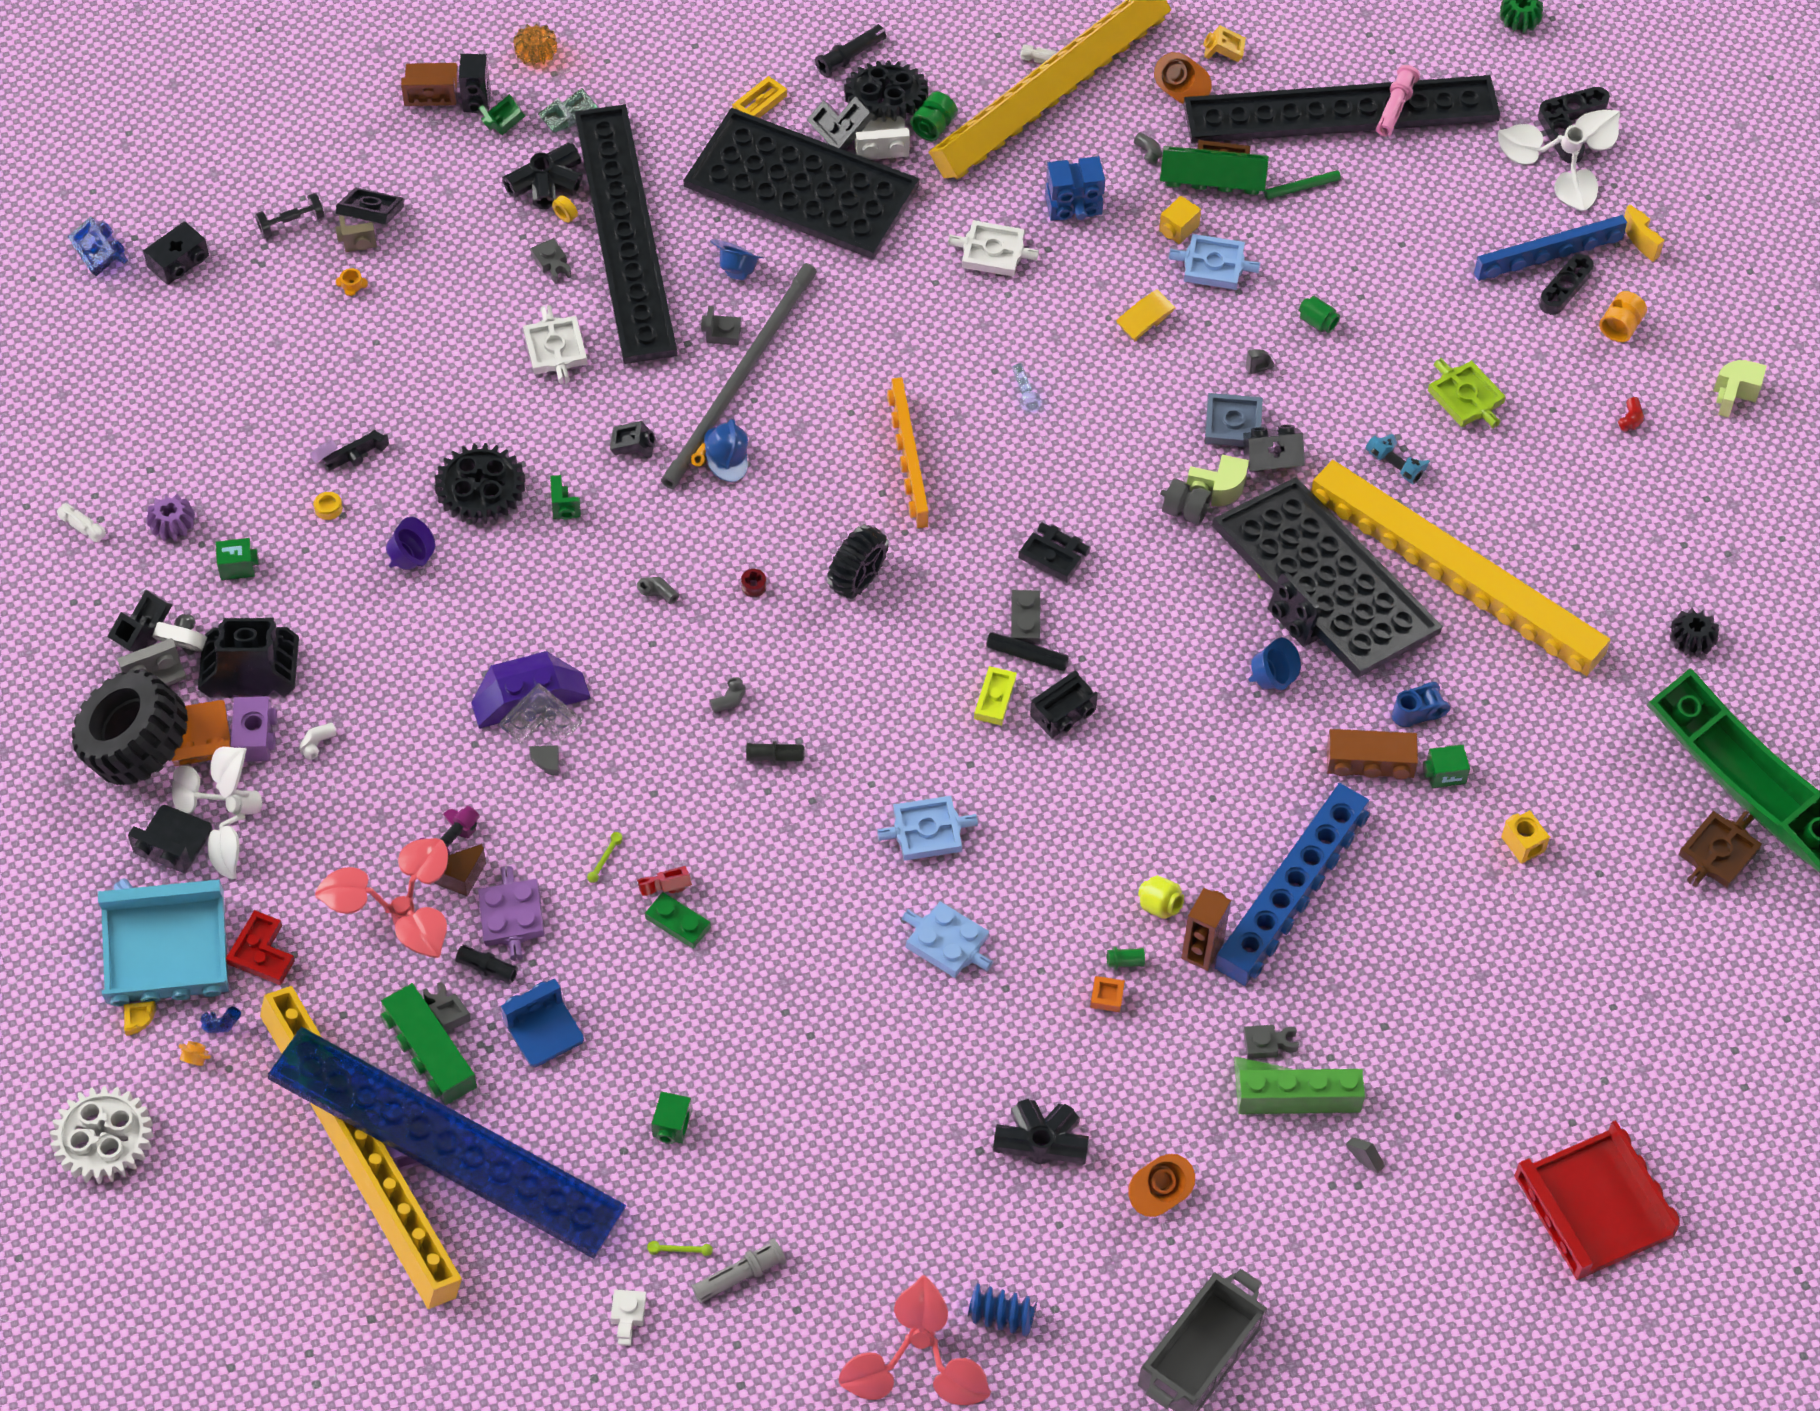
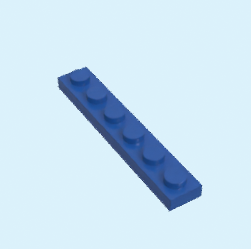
(1550, 248)

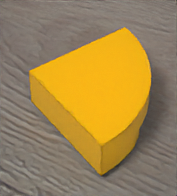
(138, 1016)

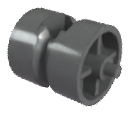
(1192, 503)

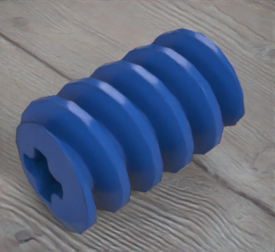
(1002, 1310)

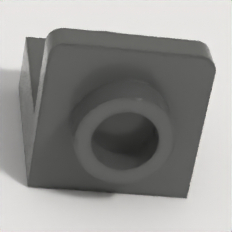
(721, 328)

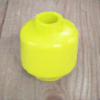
(1161, 897)

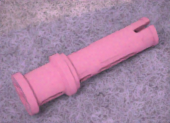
(1400, 92)

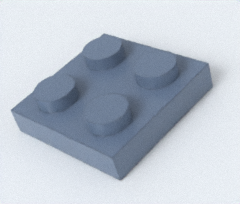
(1231, 417)

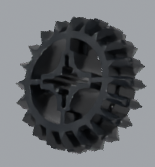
(857, 561)

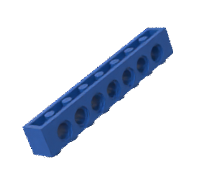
(1244, 965)

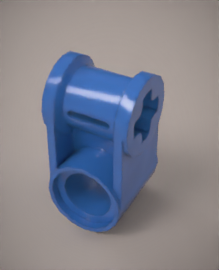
(1423, 704)

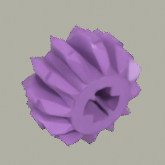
(170, 517)

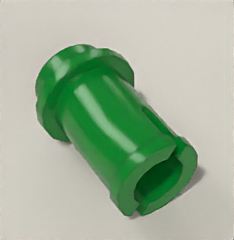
(1125, 958)

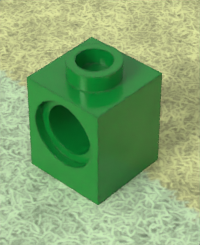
(671, 1118)

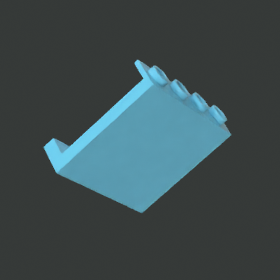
(164, 942)

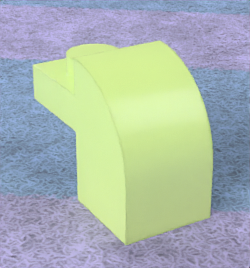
(1739, 380)
(1225, 484)

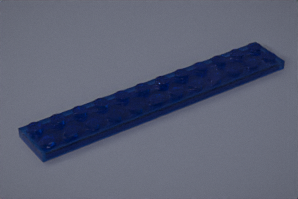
(447, 1142)

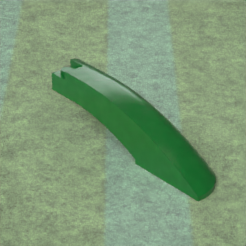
(1742, 764)

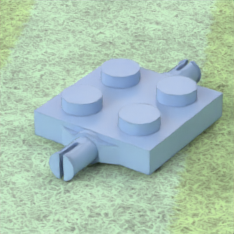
(1214, 261)
(927, 828)
(947, 939)

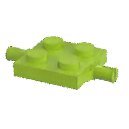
(1466, 393)

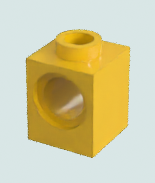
(1525, 847)

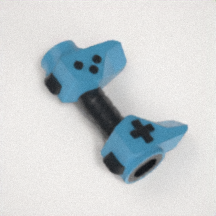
(1383, 449)

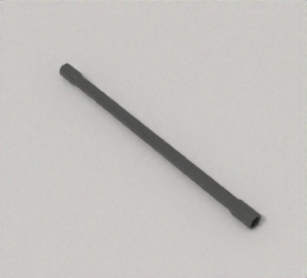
(680, 464)

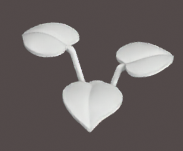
(1575, 189)
(226, 771)

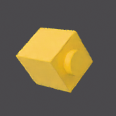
(1179, 220)

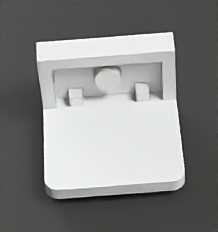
(883, 139)

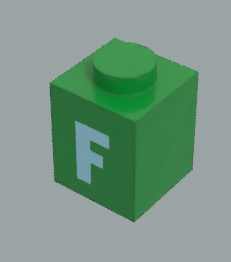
(236, 559)
(1446, 766)

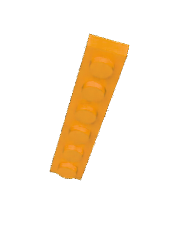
(909, 461)

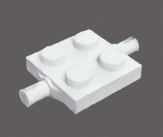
(993, 248)
(555, 344)

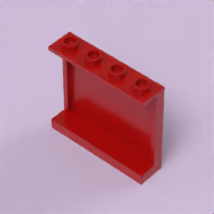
(1598, 1201)

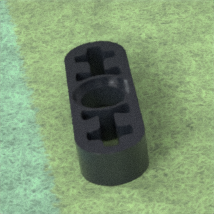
(1566, 274)

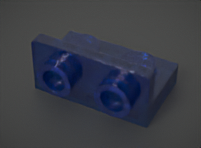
(97, 245)

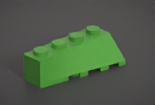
(1285, 1090)

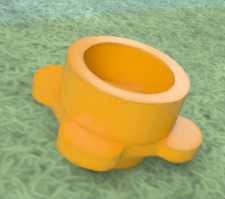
(351, 281)
(194, 1053)

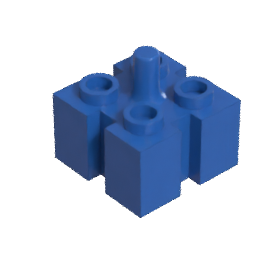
(1075, 188)

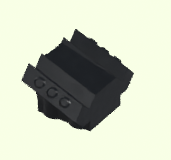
(248, 658)

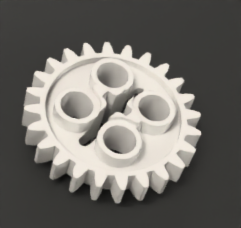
(101, 1134)

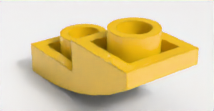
(1642, 237)
(1144, 314)

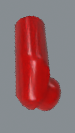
(1634, 417)

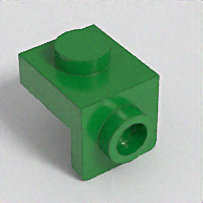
(503, 115)

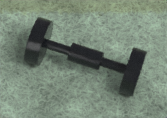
(264, 224)

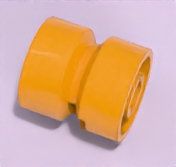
(1623, 316)

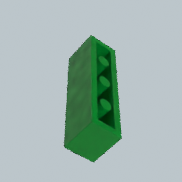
(1214, 169)
(428, 1044)

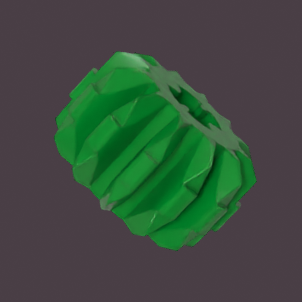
(1521, 14)

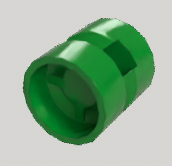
(934, 116)

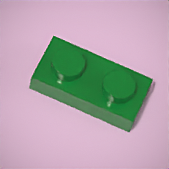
(677, 920)

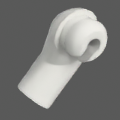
(312, 738)

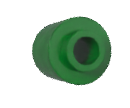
(1319, 314)

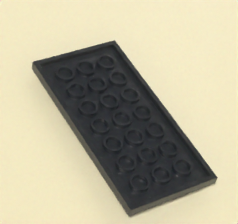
(802, 183)
(1363, 607)

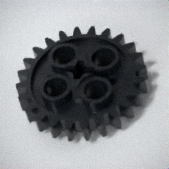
(901, 96)
(473, 474)

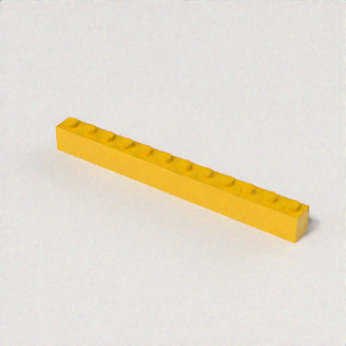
(1045, 85)
(1460, 568)
(374, 1173)

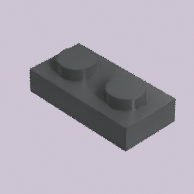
(1025, 615)

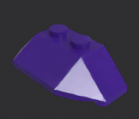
(512, 680)

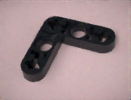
(1564, 115)

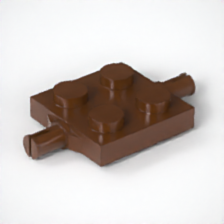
(1720, 849)

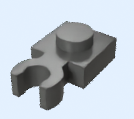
(551, 257)
(448, 1010)
(1264, 1042)

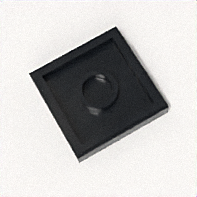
(370, 205)

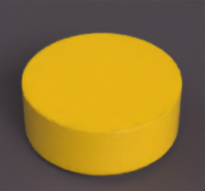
(564, 209)
(328, 505)

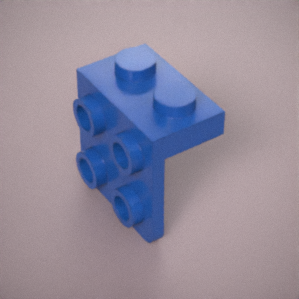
(541, 1023)

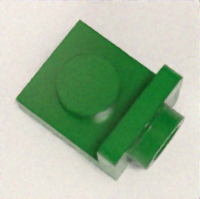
(562, 505)

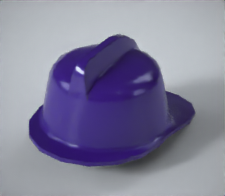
(410, 544)

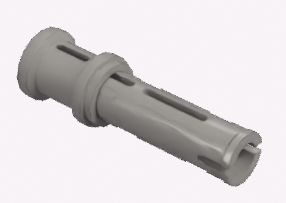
(751, 1265)

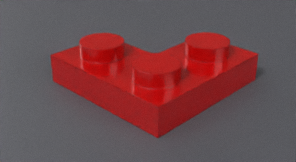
(254, 952)

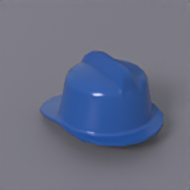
(735, 259)
(727, 451)
(1276, 665)

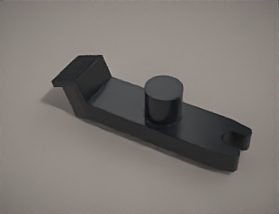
(354, 450)

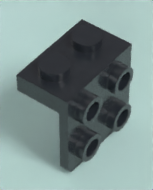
(1295, 609)
(171, 838)

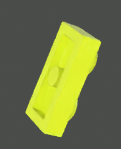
(995, 695)

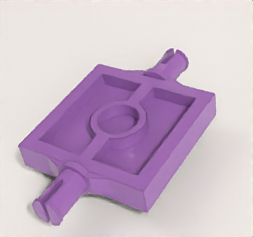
(511, 913)

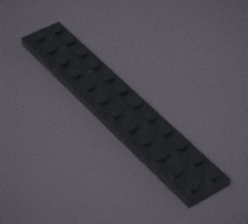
(1337, 109)
(625, 234)

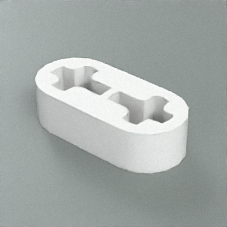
(181, 636)

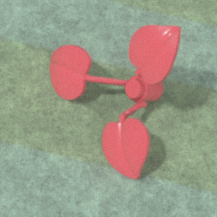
(419, 931)
(923, 1312)

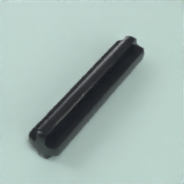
(1027, 651)

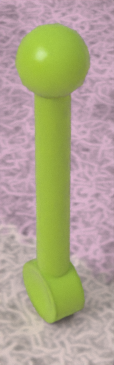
(616, 839)
(654, 1248)

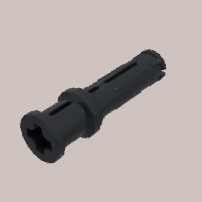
(842, 54)

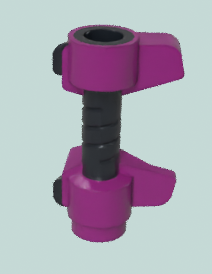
(462, 824)

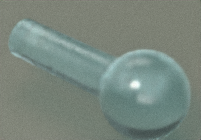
(1030, 400)

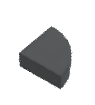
(1258, 361)
(546, 758)
(1366, 1154)

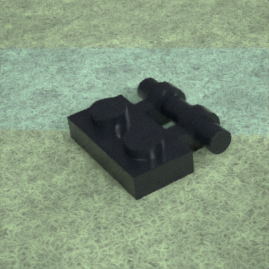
(1050, 556)

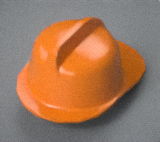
(1181, 76)
(1161, 1185)

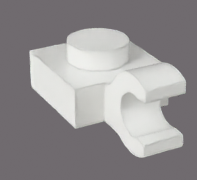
(627, 1311)

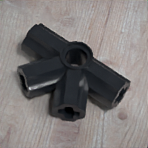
(546, 174)
(1034, 1129)

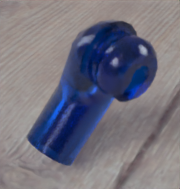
(212, 1024)

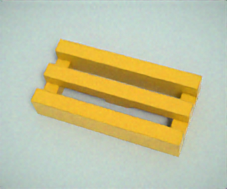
(763, 102)

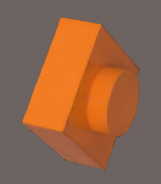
(1107, 994)

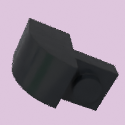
(136, 629)

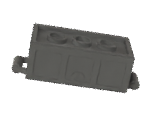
(1204, 1343)

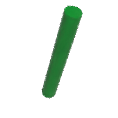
(1302, 184)

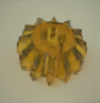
(535, 44)

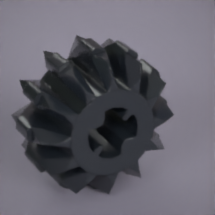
(1694, 632)

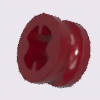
(753, 591)

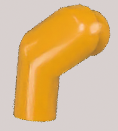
(699, 457)

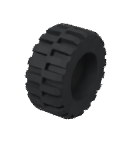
(129, 727)

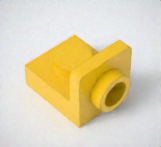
(1224, 42)

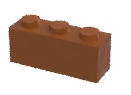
(1372, 753)
(1206, 928)

